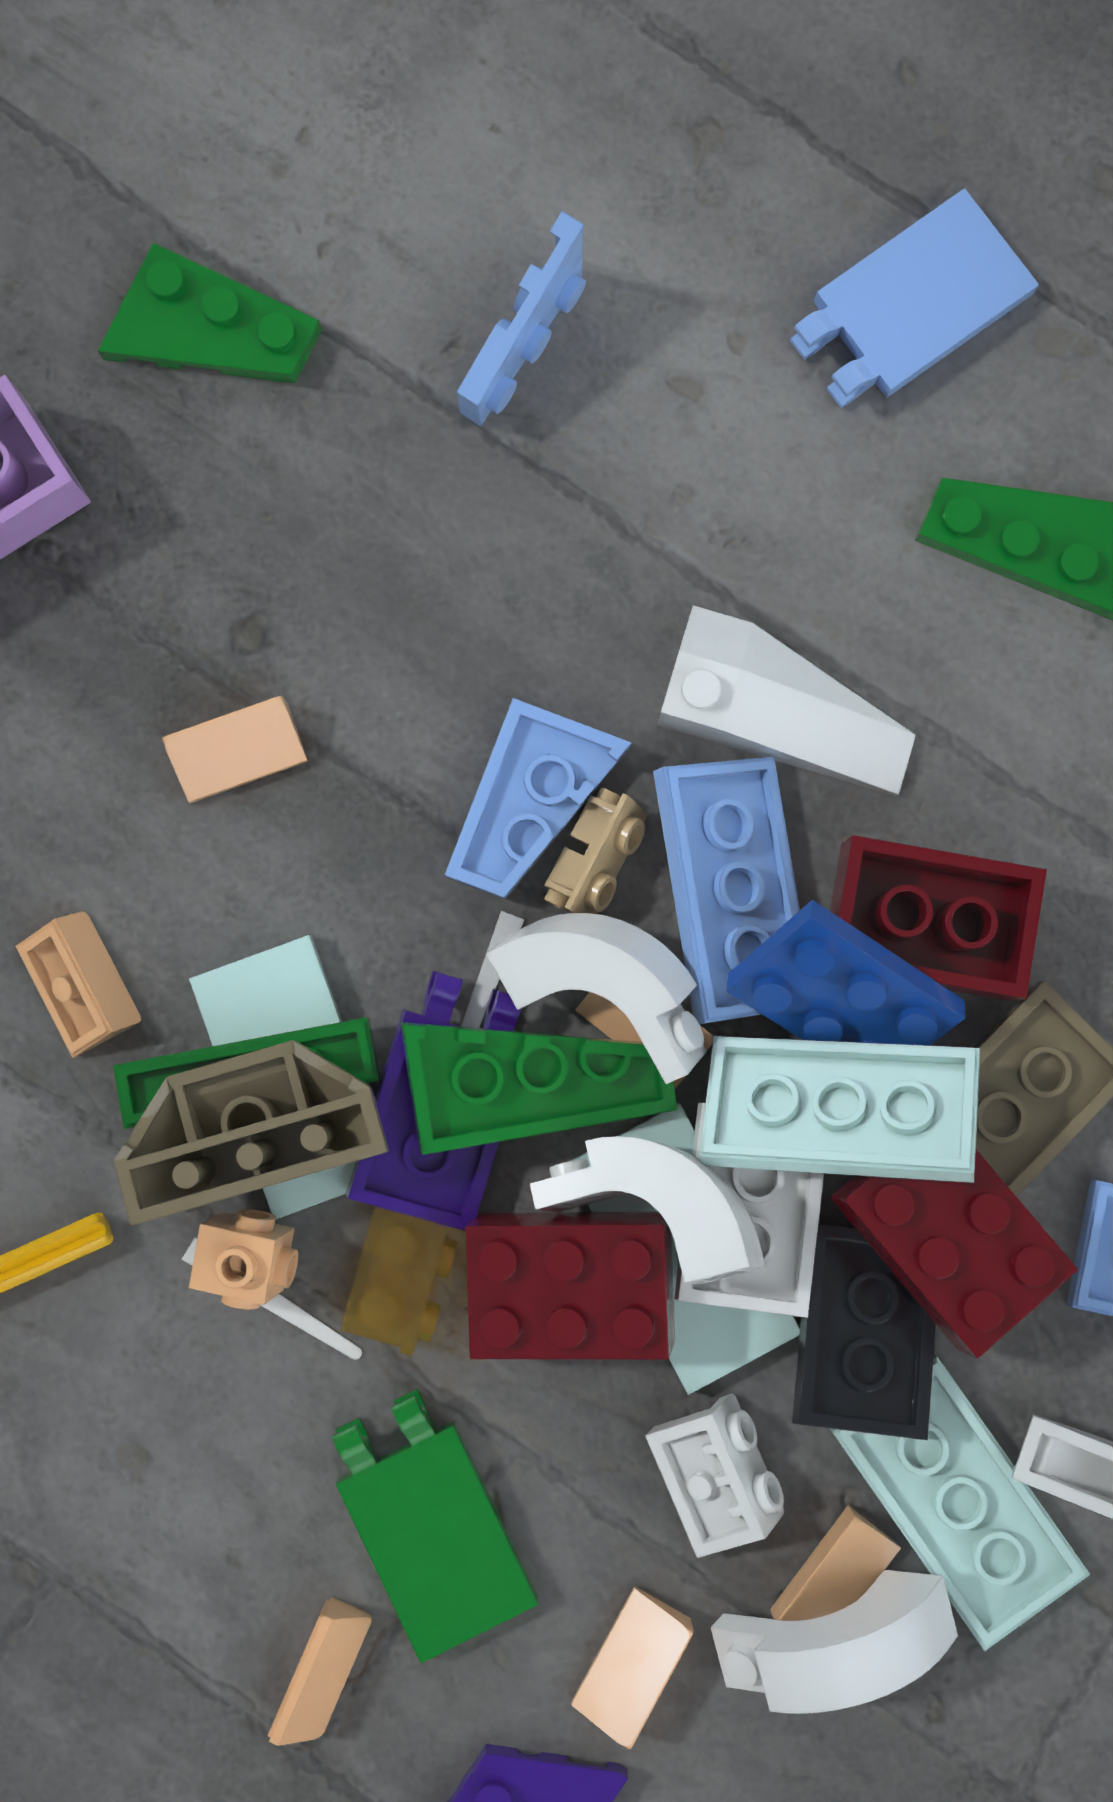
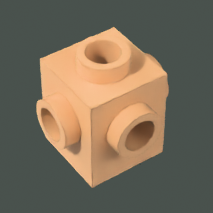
(244, 1258)

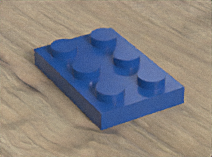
(842, 986)

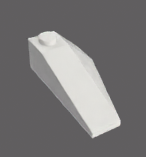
(767, 700)

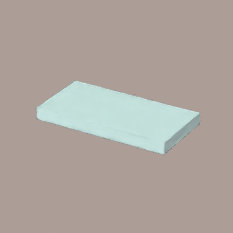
(267, 997)
(842, 1108)
(707, 1337)
(968, 1514)

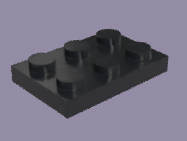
(863, 1344)

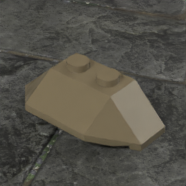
(245, 1130)

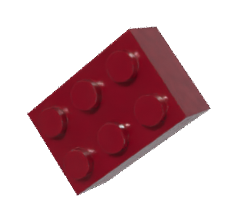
(944, 912)
(959, 1250)
(570, 1286)

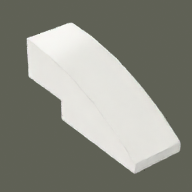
(1067, 1464)

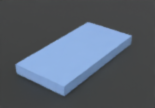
(725, 870)

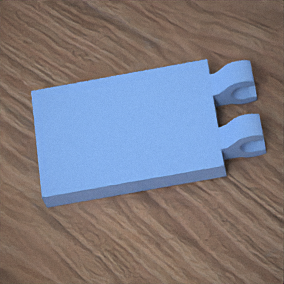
(916, 299)

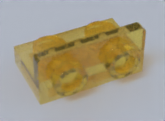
(397, 1280)

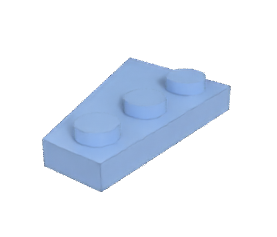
(510, 344)
(528, 794)

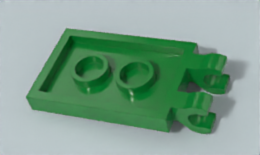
(432, 1531)

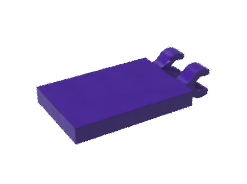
(437, 1185)

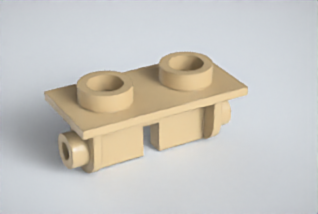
(613, 830)

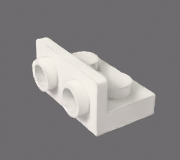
(717, 1477)

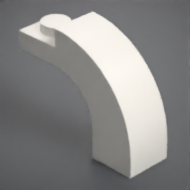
(613, 962)
(700, 1207)
(845, 1656)

